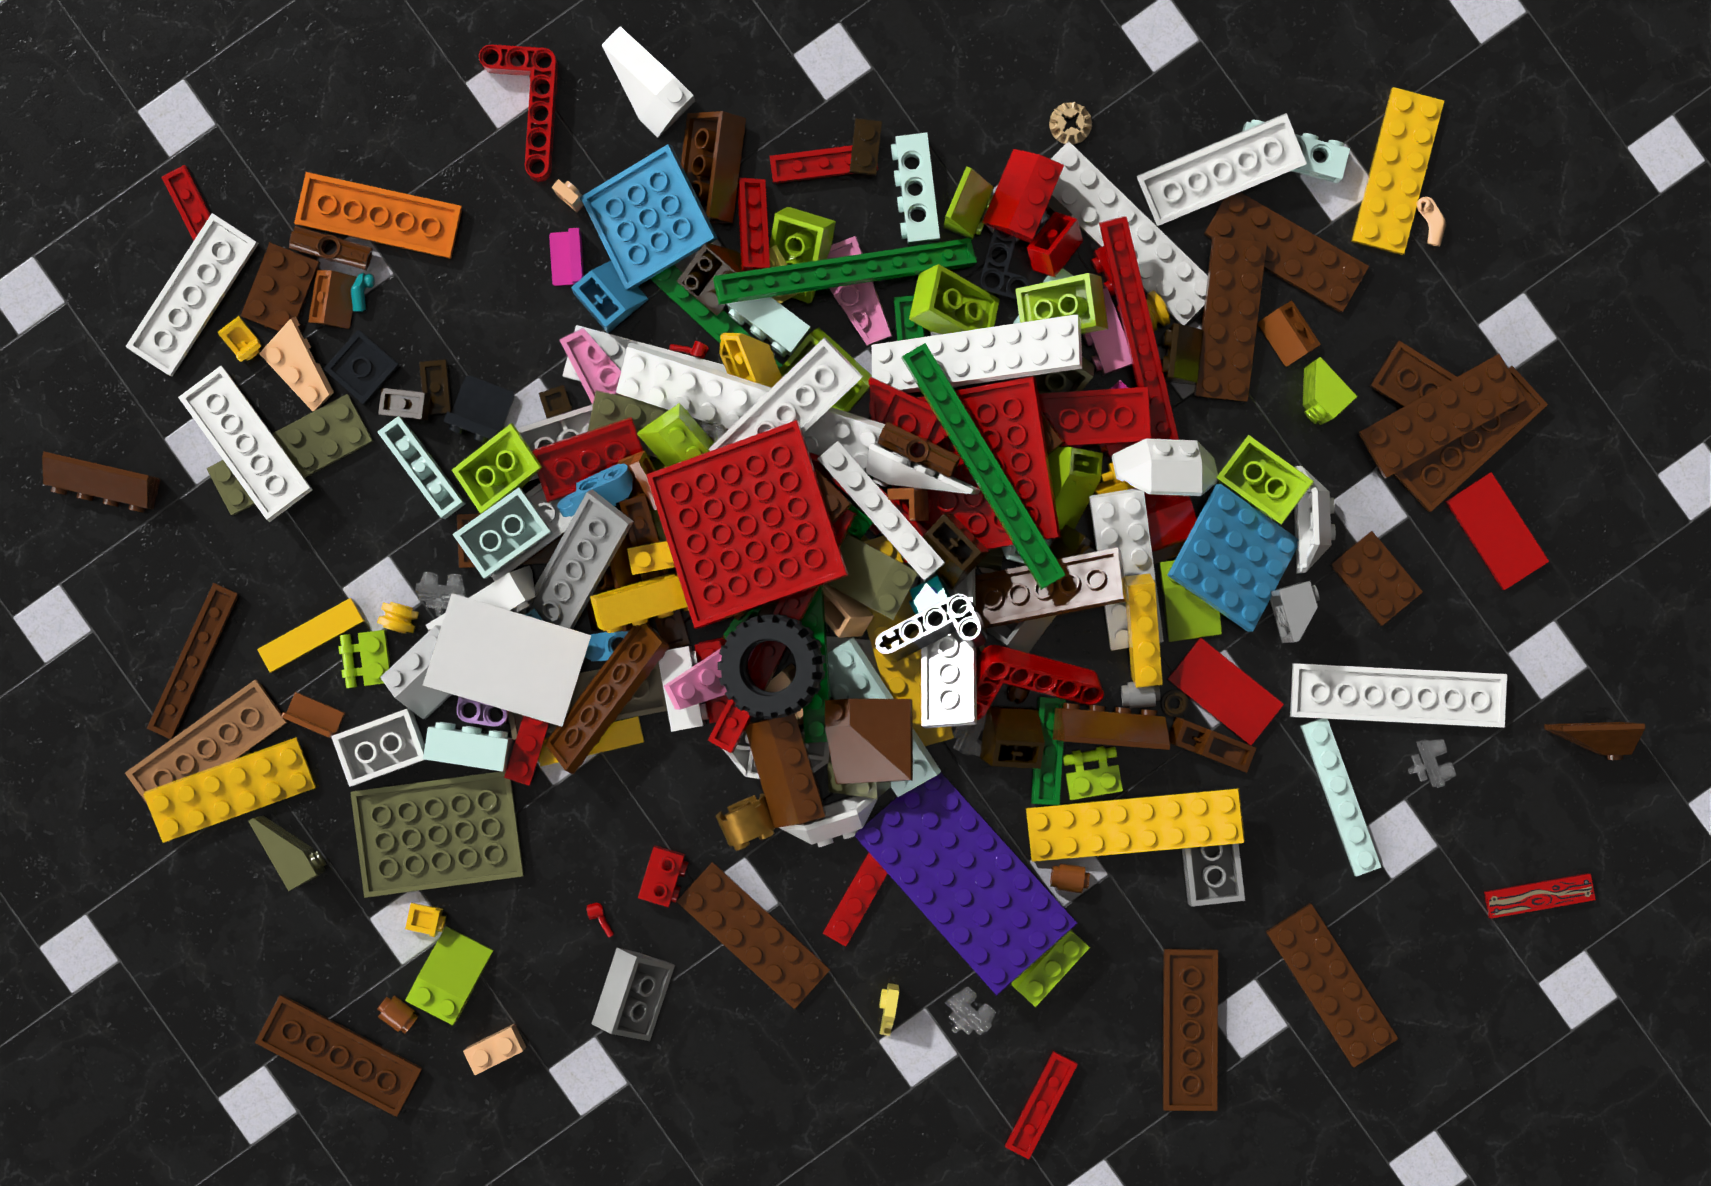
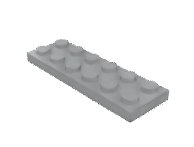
(579, 561)

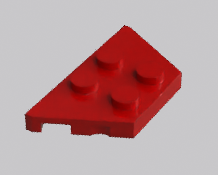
(906, 412)

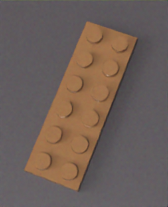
(212, 740)

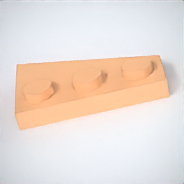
(292, 360)

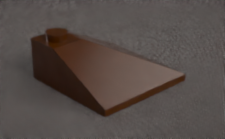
(1601, 738)
(870, 740)

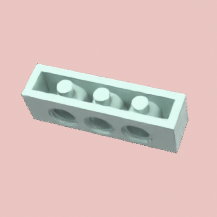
(918, 147)
(1334, 151)
(421, 467)

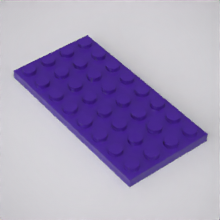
(966, 881)

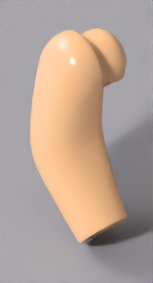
(1435, 220)

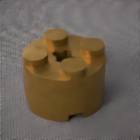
(746, 821)

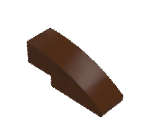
(1211, 744)

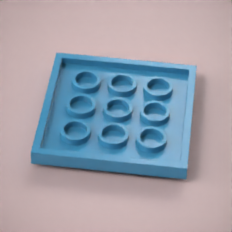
(648, 217)
(1233, 557)

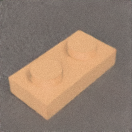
(568, 194)

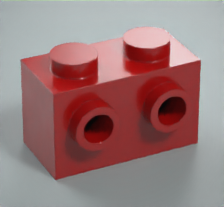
(1055, 244)
(662, 876)

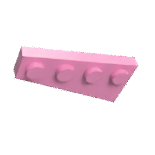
(860, 300)
(591, 363)
(697, 683)

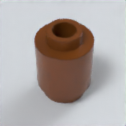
(1069, 878)
(397, 1014)

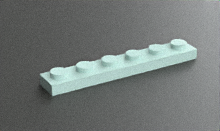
(1340, 796)

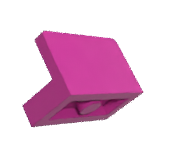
(566, 257)

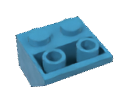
(606, 297)

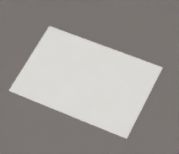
(506, 660)

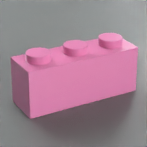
(1109, 344)

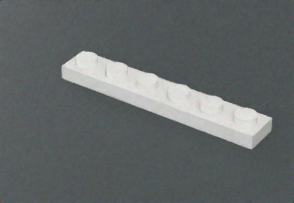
(881, 511)

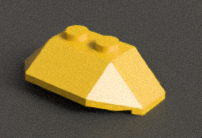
(749, 359)

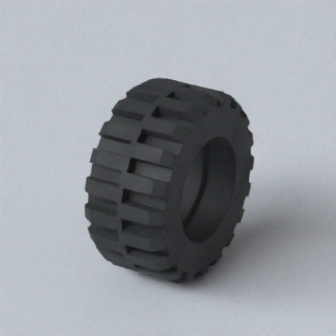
(735, 666)

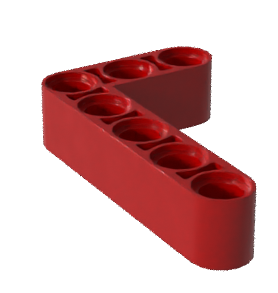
(536, 101)
(1032, 672)

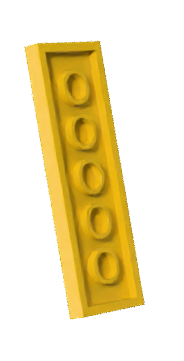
(1397, 171)
(229, 790)

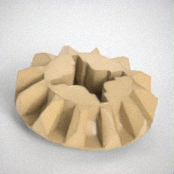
(1073, 135)

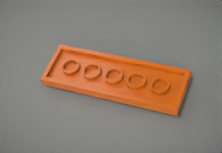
(378, 215)

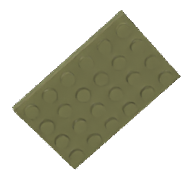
(437, 834)

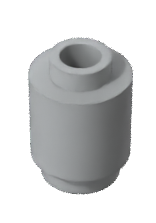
(1140, 696)

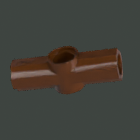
(315, 243)
(904, 441)

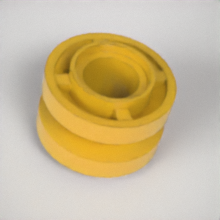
(1157, 310)
(398, 617)

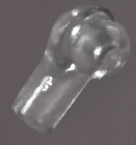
(714, 430)

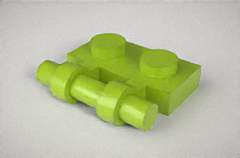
(374, 657)
(1093, 781)

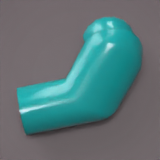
(357, 291)

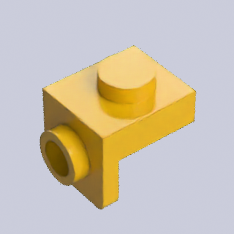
(240, 339)
(425, 919)

